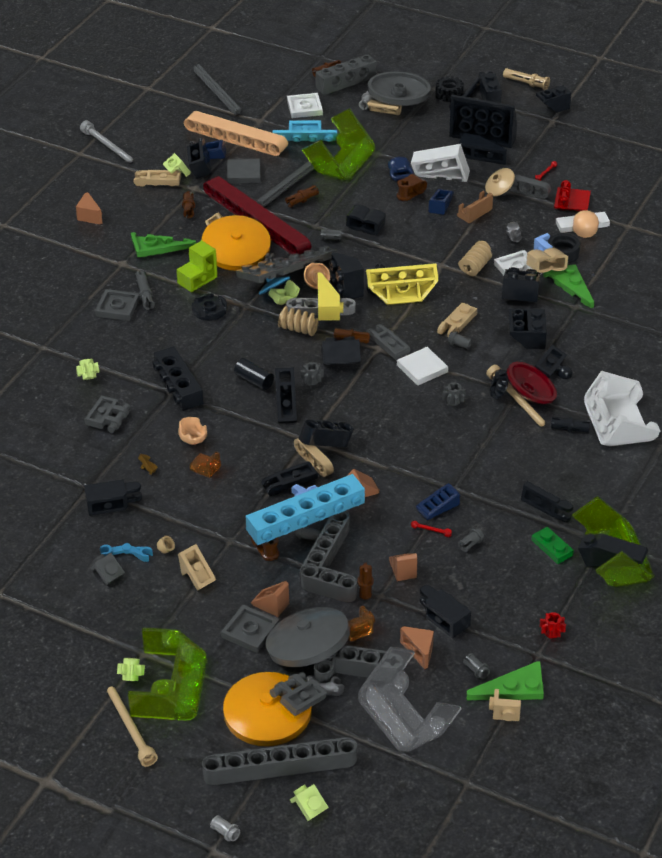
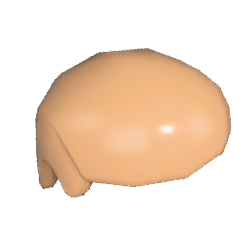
(585, 223)
(311, 274)
(192, 431)

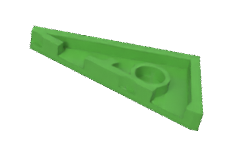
(158, 244)
(572, 283)
(517, 685)

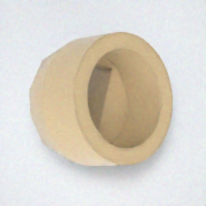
(165, 544)

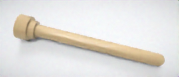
(520, 400)
(146, 754)

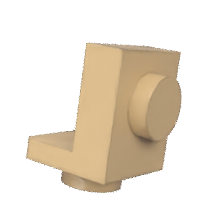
(504, 708)

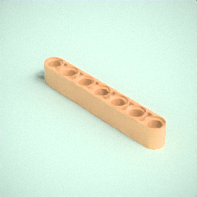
(236, 133)

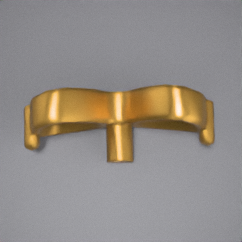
(150, 467)

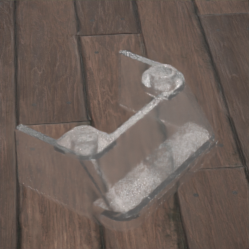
(391, 710)

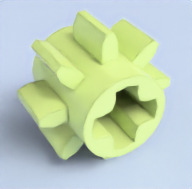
(87, 369)
(130, 669)

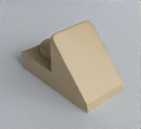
(196, 567)

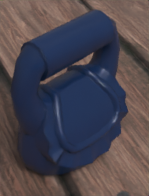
(399, 165)

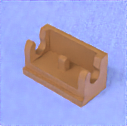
(477, 208)

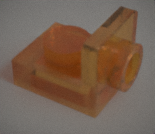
(206, 465)
(362, 625)

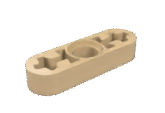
(315, 456)

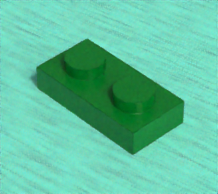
(552, 545)

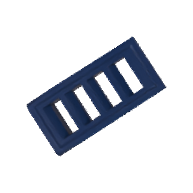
(216, 149)
(440, 201)
(447, 493)

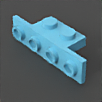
(307, 131)

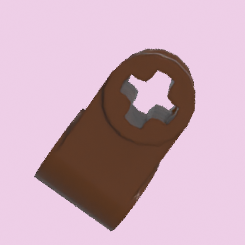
(410, 187)
(268, 549)

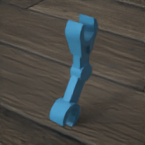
(139, 552)

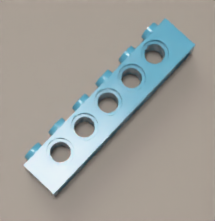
(305, 509)

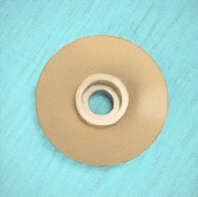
(500, 182)

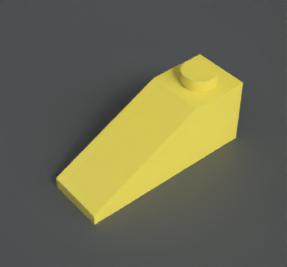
(328, 300)

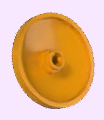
(237, 241)
(258, 716)

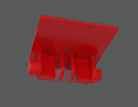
(571, 198)

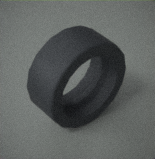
(569, 241)

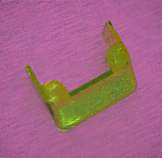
(354, 144)
(603, 519)
(175, 697)

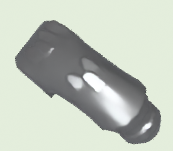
(513, 232)
(332, 688)

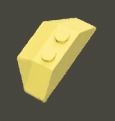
(402, 283)

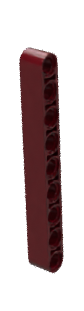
(242, 205)

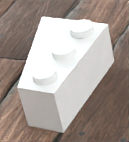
(441, 162)

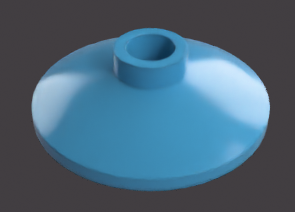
(273, 283)

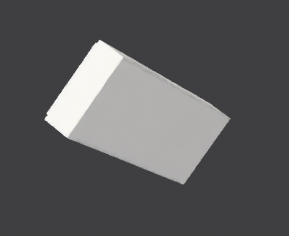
(565, 224)

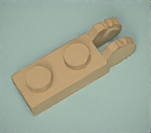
(157, 177)
(457, 319)

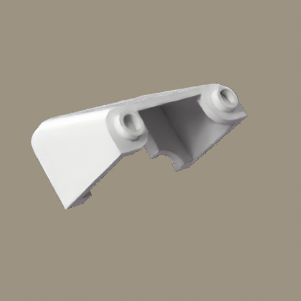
(614, 411)

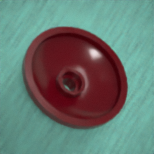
(531, 383)

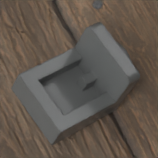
(107, 568)

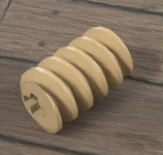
(475, 258)
(298, 322)

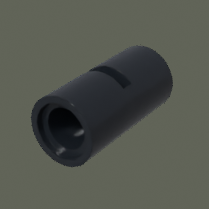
(254, 374)

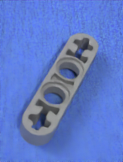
(349, 305)

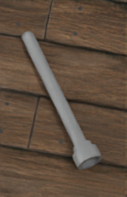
(88, 128)

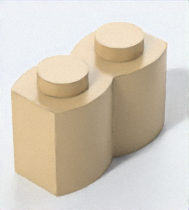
(547, 260)

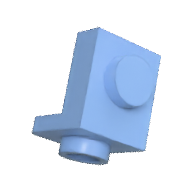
(541, 242)

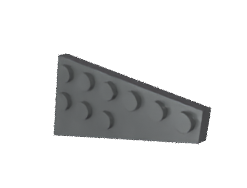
(283, 266)

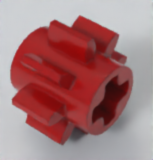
(552, 625)

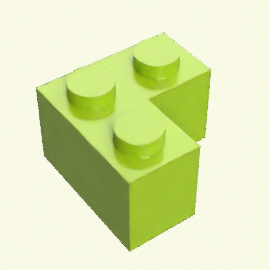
(200, 269)

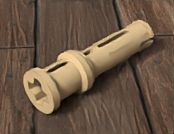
(533, 81)

